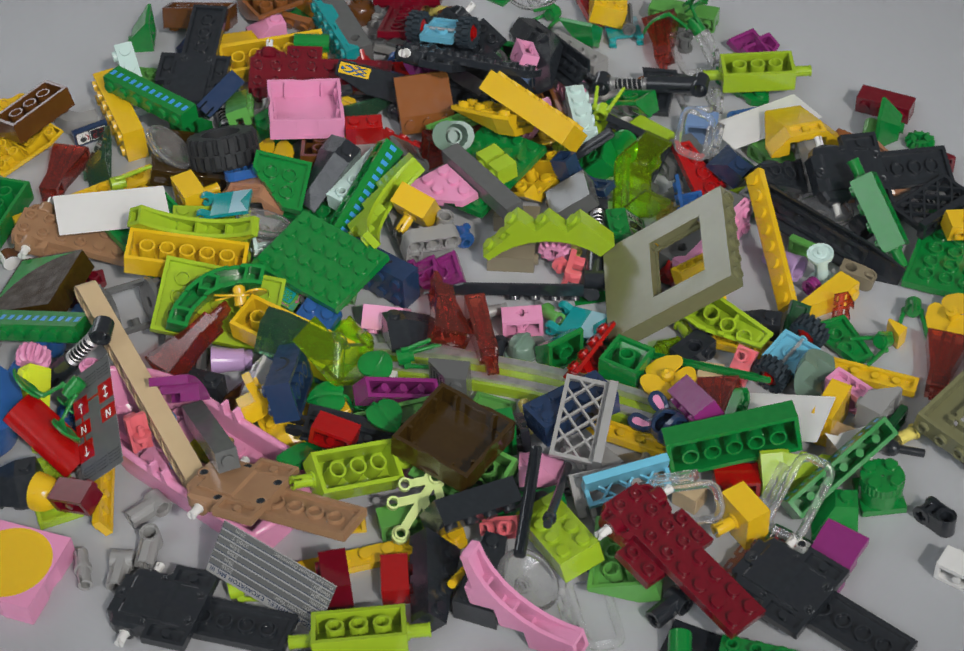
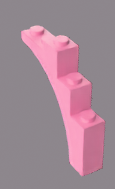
(513, 611)

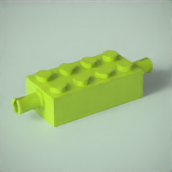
(757, 71)
(351, 470)
(360, 630)

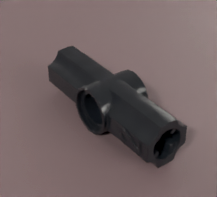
(672, 603)

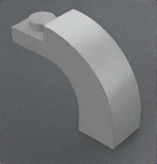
(73, 120)

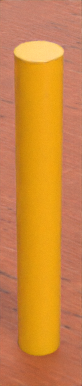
(456, 578)

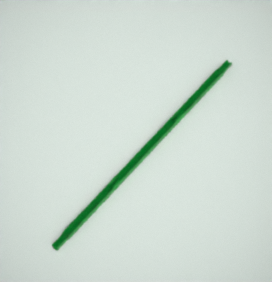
(711, 367)

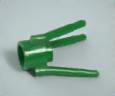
(551, 13)
(913, 309)
(881, 340)
(406, 354)

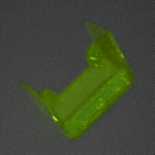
(633, 176)
(332, 353)

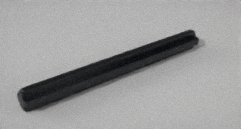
(527, 502)

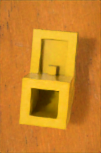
(253, 403)

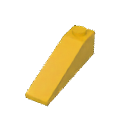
(823, 297)

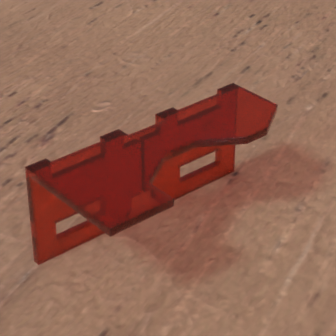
(840, 304)
(738, 556)

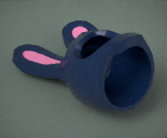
(662, 418)

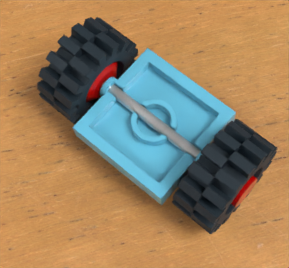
(442, 30)
(786, 351)

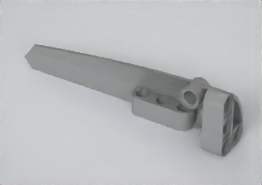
(422, 241)

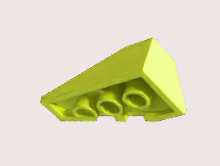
(40, 378)

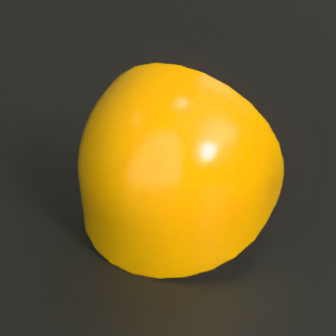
(38, 490)

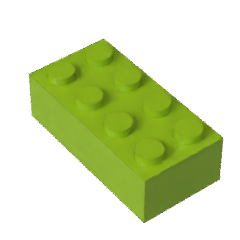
(567, 544)

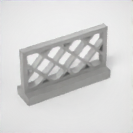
(602, 425)

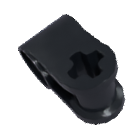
(936, 517)

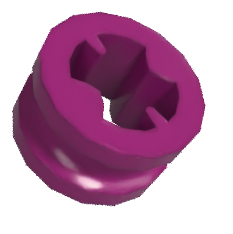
(810, 285)

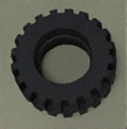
(222, 148)

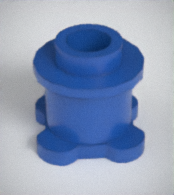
(467, 238)

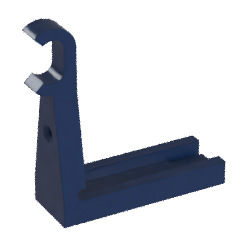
(220, 94)

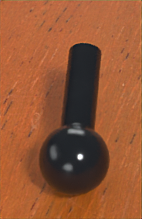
(894, 448)

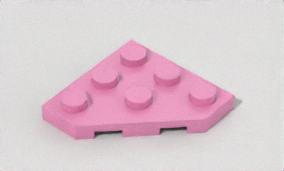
(446, 187)

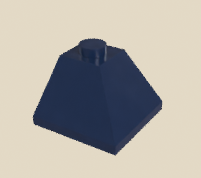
(730, 166)

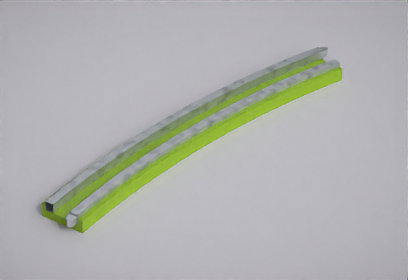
(519, 379)

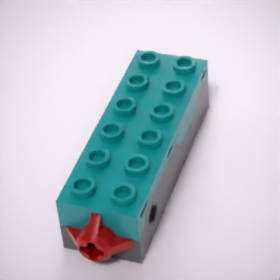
(346, 34)

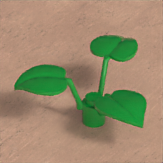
(694, 23)
(70, 390)
(384, 414)

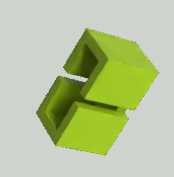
(498, 163)

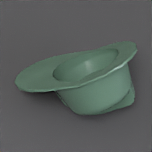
(451, 132)
(522, 346)

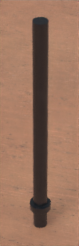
(550, 517)

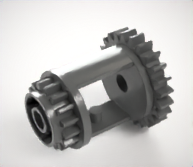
(148, 293)

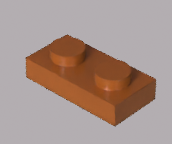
(298, 22)

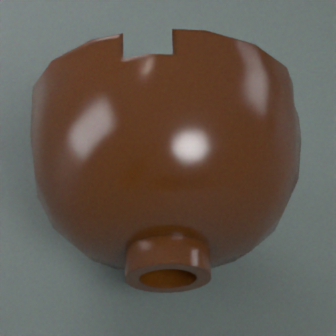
(362, 10)

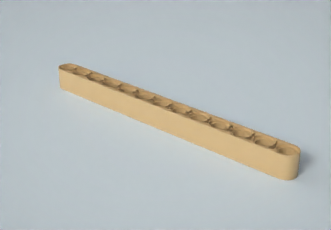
(136, 378)

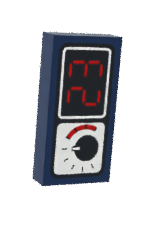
(88, 133)

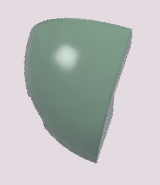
(811, 371)

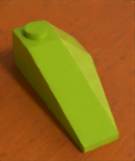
(731, 323)
(770, 459)

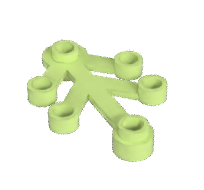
(420, 501)

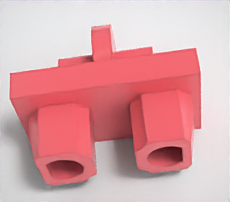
(561, 265)
(744, 360)
(138, 431)
(501, 525)

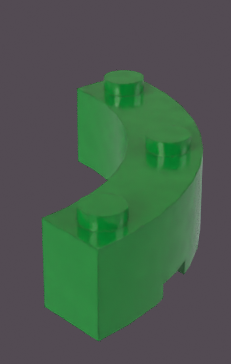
(203, 289)

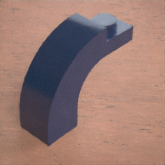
(567, 164)

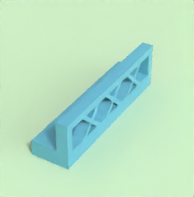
(620, 475)

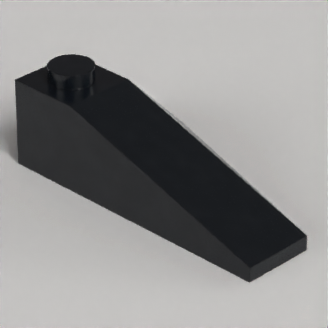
(15, 481)

